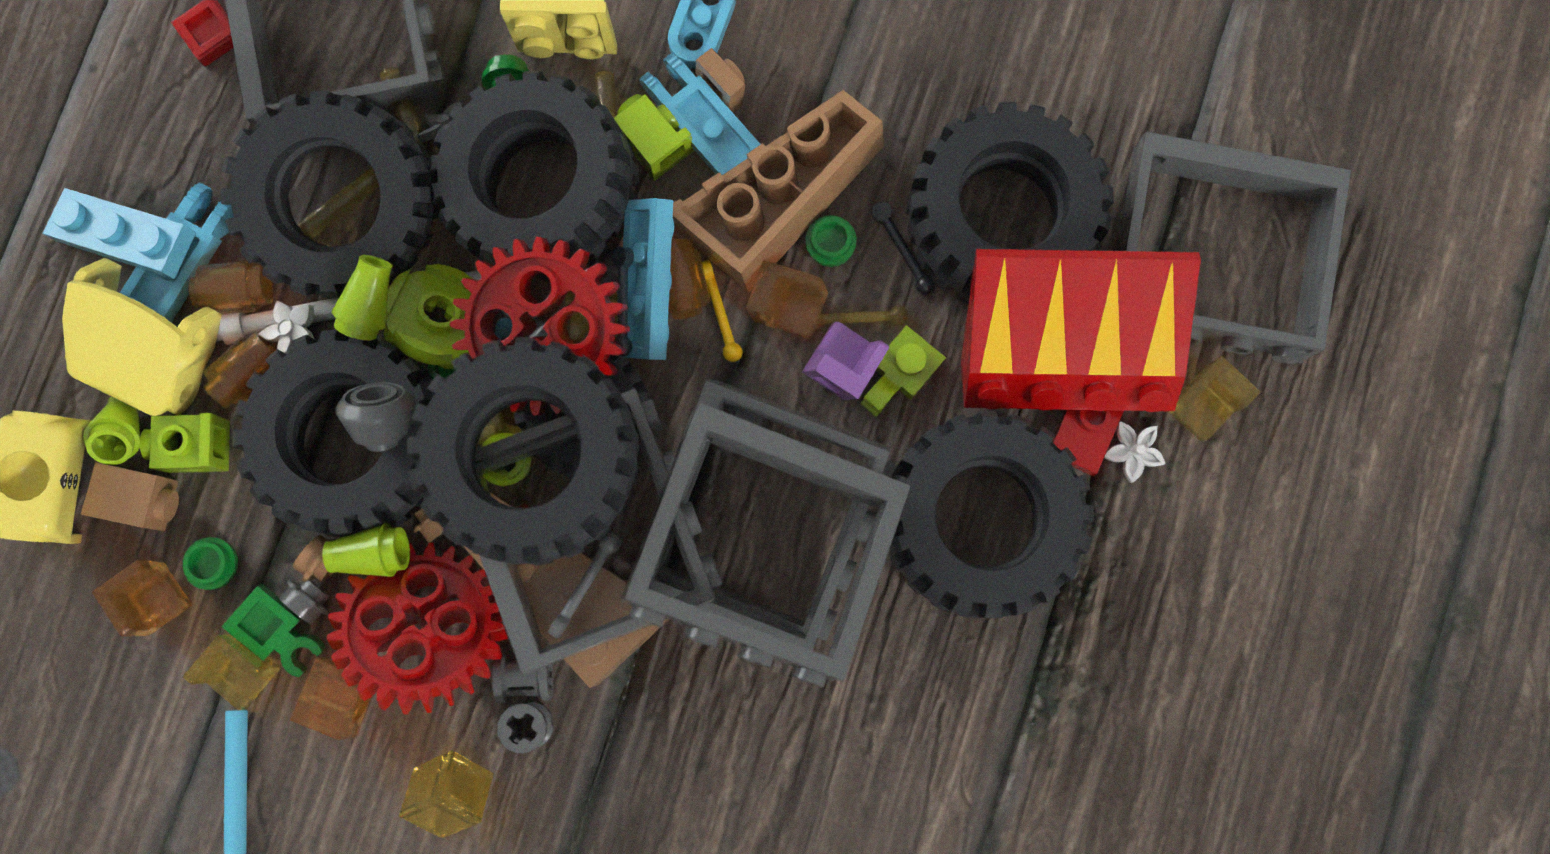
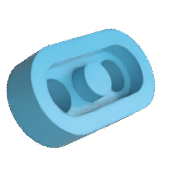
(698, 22)

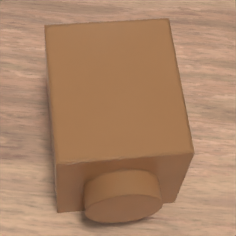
(131, 497)

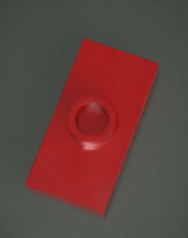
(1087, 436)

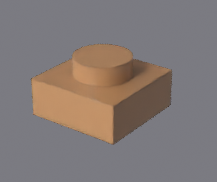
(722, 78)

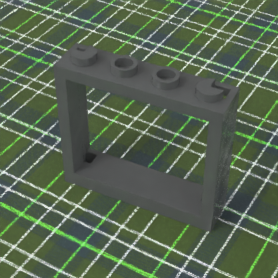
(257, 74)
(1262, 173)
(798, 460)
(838, 569)
(505, 577)

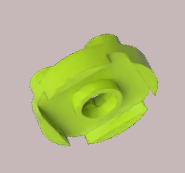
(409, 325)

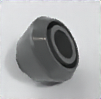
(376, 414)

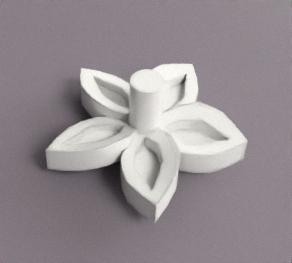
(290, 325)
(1135, 450)

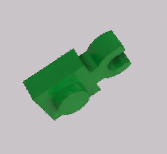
(267, 625)

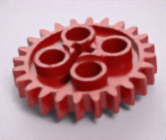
(508, 289)
(448, 658)

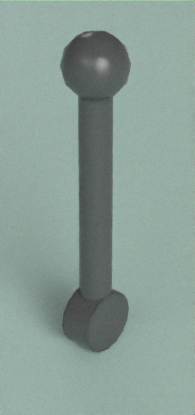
(608, 544)

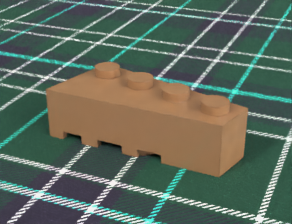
(779, 189)
(550, 589)

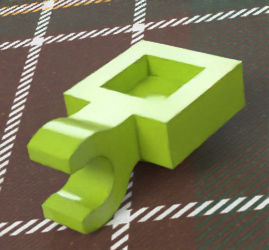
(903, 369)

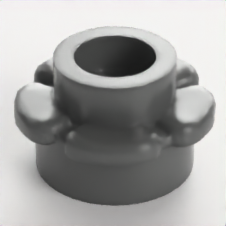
(305, 600)

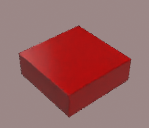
(205, 31)

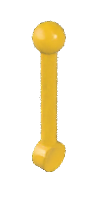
(731, 351)

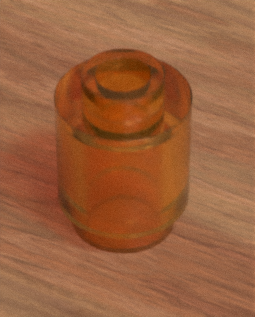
(689, 284)
(231, 287)
(235, 367)

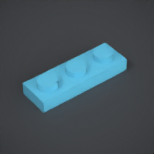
(119, 233)
(649, 235)

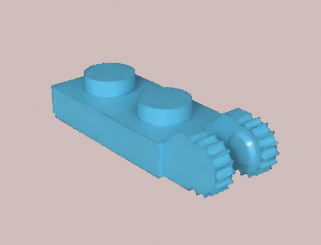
(714, 128)
(168, 294)

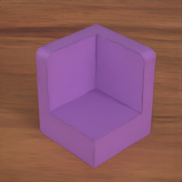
(844, 361)

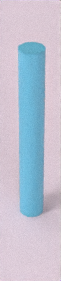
(235, 782)

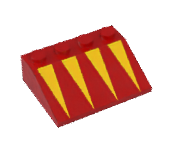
(1078, 329)

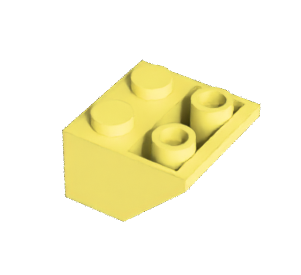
(560, 27)

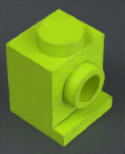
(653, 135)
(203, 446)

